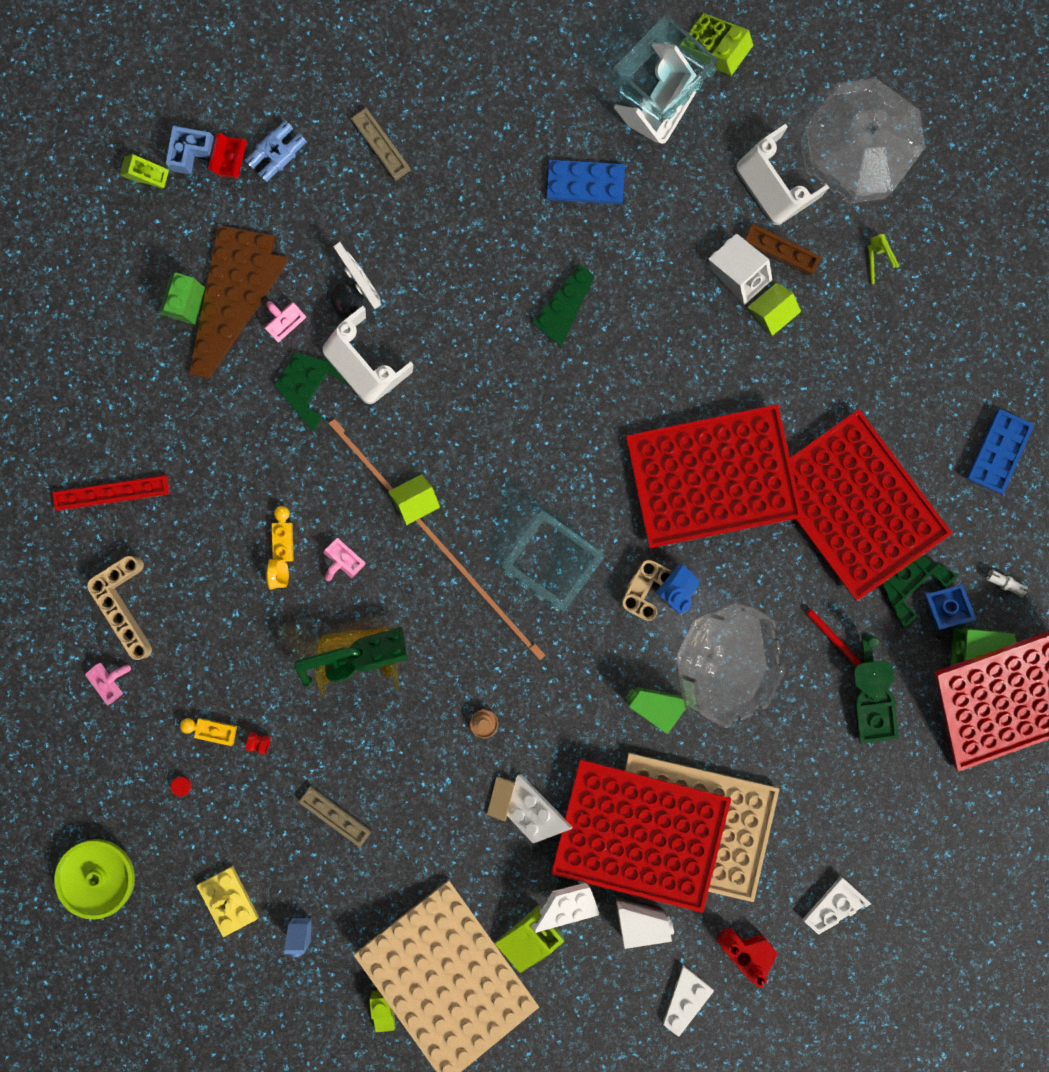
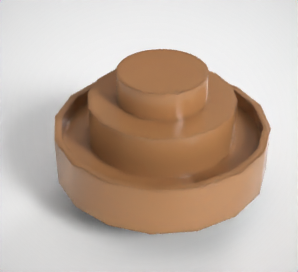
(484, 723)

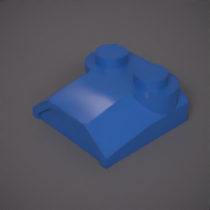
(678, 589)
(950, 608)

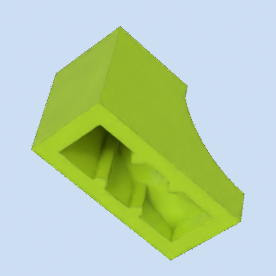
(144, 171)
(381, 1013)

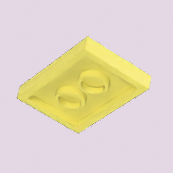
(227, 901)

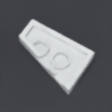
(835, 904)
(686, 1001)

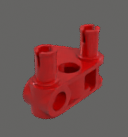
(756, 957)

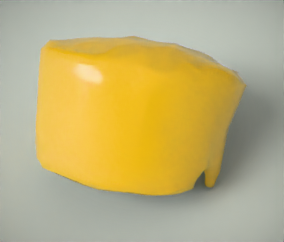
(277, 574)

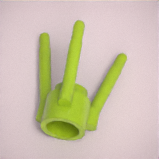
(880, 245)

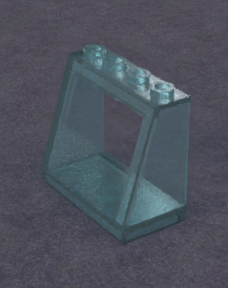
(671, 33)
(541, 592)

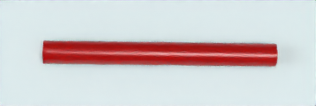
(833, 637)

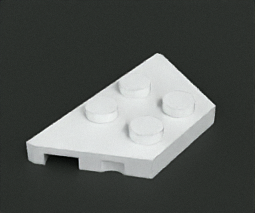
(354, 271)
(534, 813)
(567, 907)

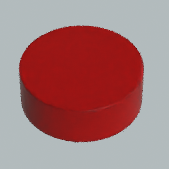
(181, 786)

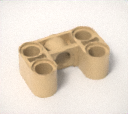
(639, 587)

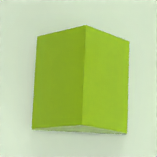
(775, 308)
(414, 499)

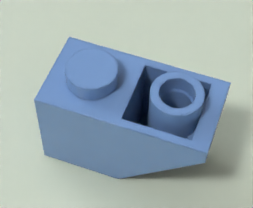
(298, 936)

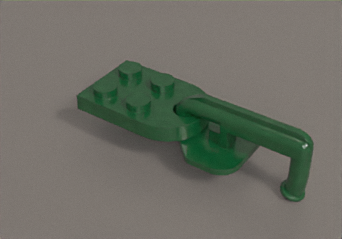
(362, 655)
(874, 715)

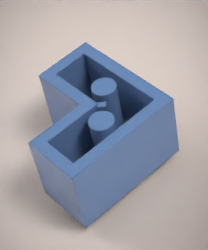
(186, 145)

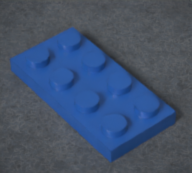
(585, 182)
(1000, 451)

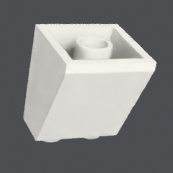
(741, 268)
(642, 924)

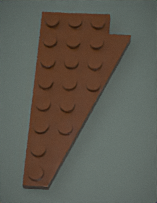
(236, 285)

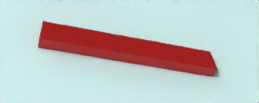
(111, 493)

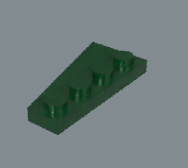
(562, 309)

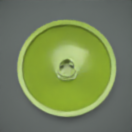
(94, 879)

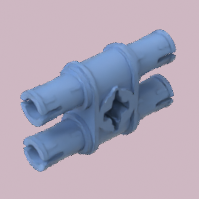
(277, 161)

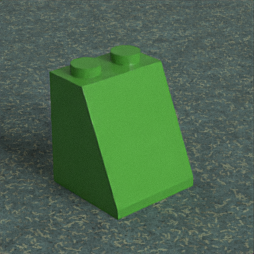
(182, 298)
(973, 643)
(658, 707)

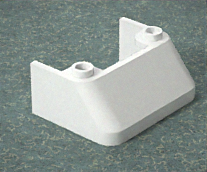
(673, 76)
(767, 186)
(365, 382)

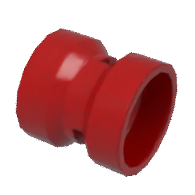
(258, 743)

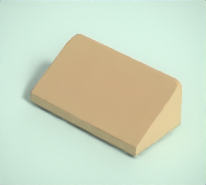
(501, 798)

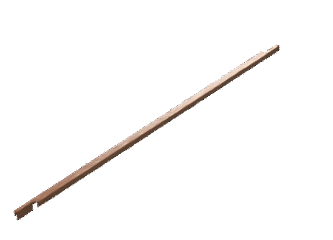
(534, 648)

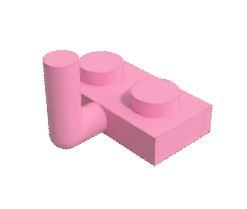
(284, 320)
(342, 558)
(104, 682)

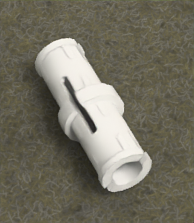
(1006, 583)

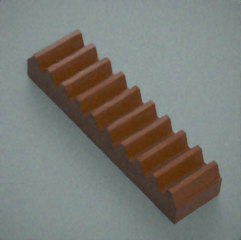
(782, 250)

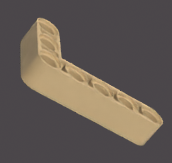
(118, 606)

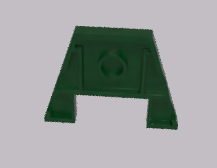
(301, 382)
(908, 580)

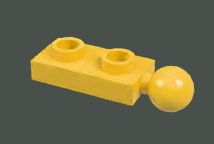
(282, 535)
(210, 730)

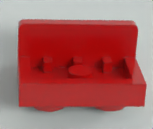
(227, 156)

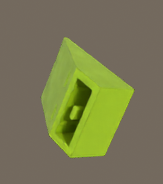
(723, 40)
(526, 947)

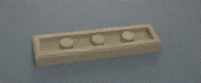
(380, 144)
(335, 816)

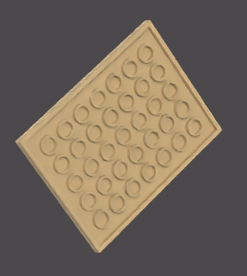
(746, 825)
(446, 980)

